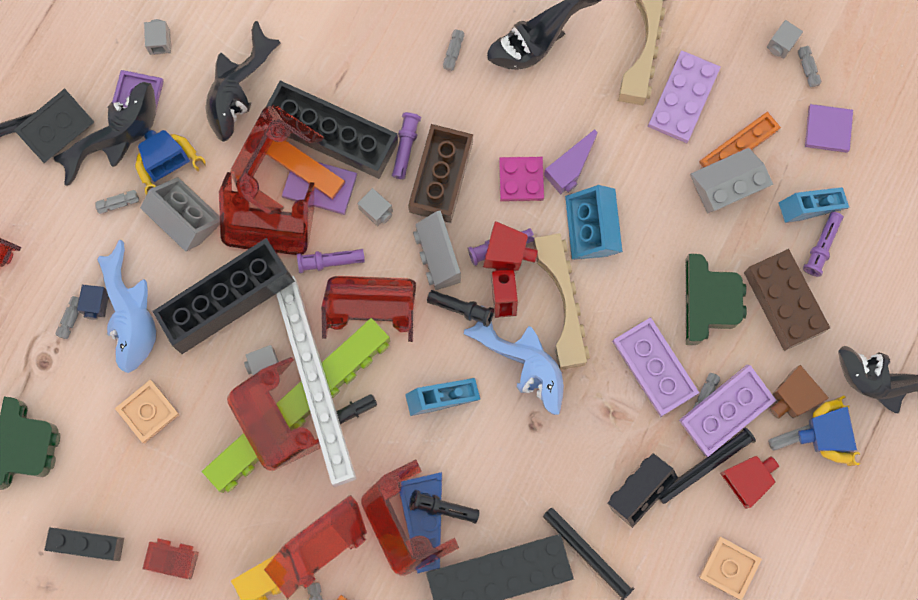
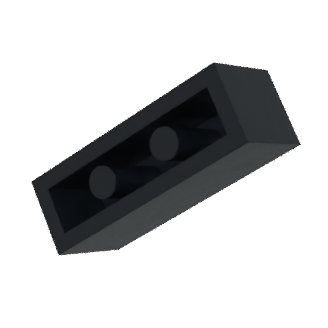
(642, 489)
(84, 544)

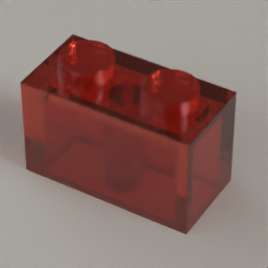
(170, 559)

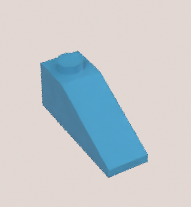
(813, 204)
(442, 396)

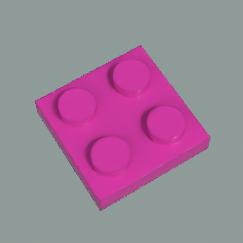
(521, 179)

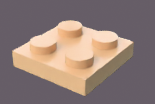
(147, 411)
(730, 568)

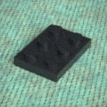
(54, 126)

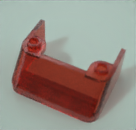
(271, 126)
(248, 226)
(368, 298)
(264, 423)
(317, 546)
(402, 554)

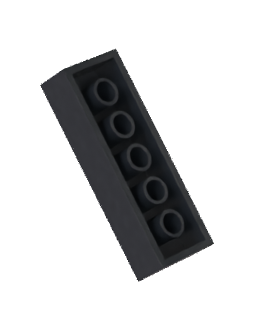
(344, 133)
(223, 296)
(504, 572)

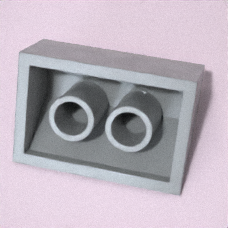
(730, 179)
(180, 213)
(437, 251)

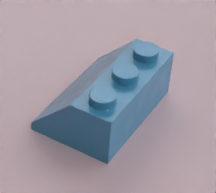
(593, 223)

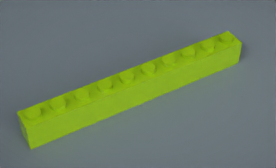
(338, 369)

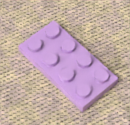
(684, 96)
(655, 367)
(727, 410)

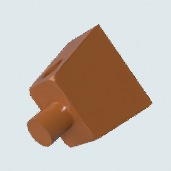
(797, 394)

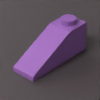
(567, 169)

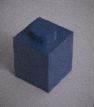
(93, 301)

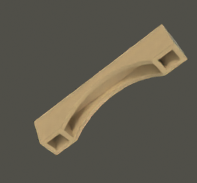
(635, 81)
(551, 257)

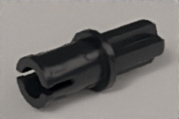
(356, 408)

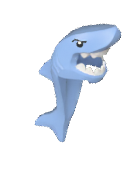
(131, 321)
(538, 369)

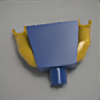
(162, 155)
(832, 432)

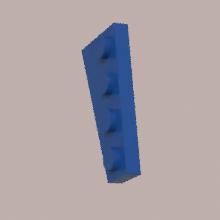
(419, 521)

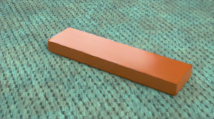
(748, 137)
(305, 168)

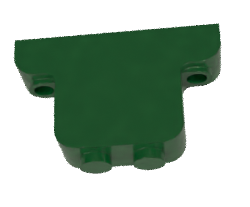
(711, 299)
(25, 443)

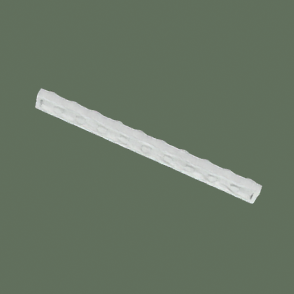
(315, 386)

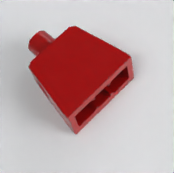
(507, 249)
(504, 293)
(750, 479)

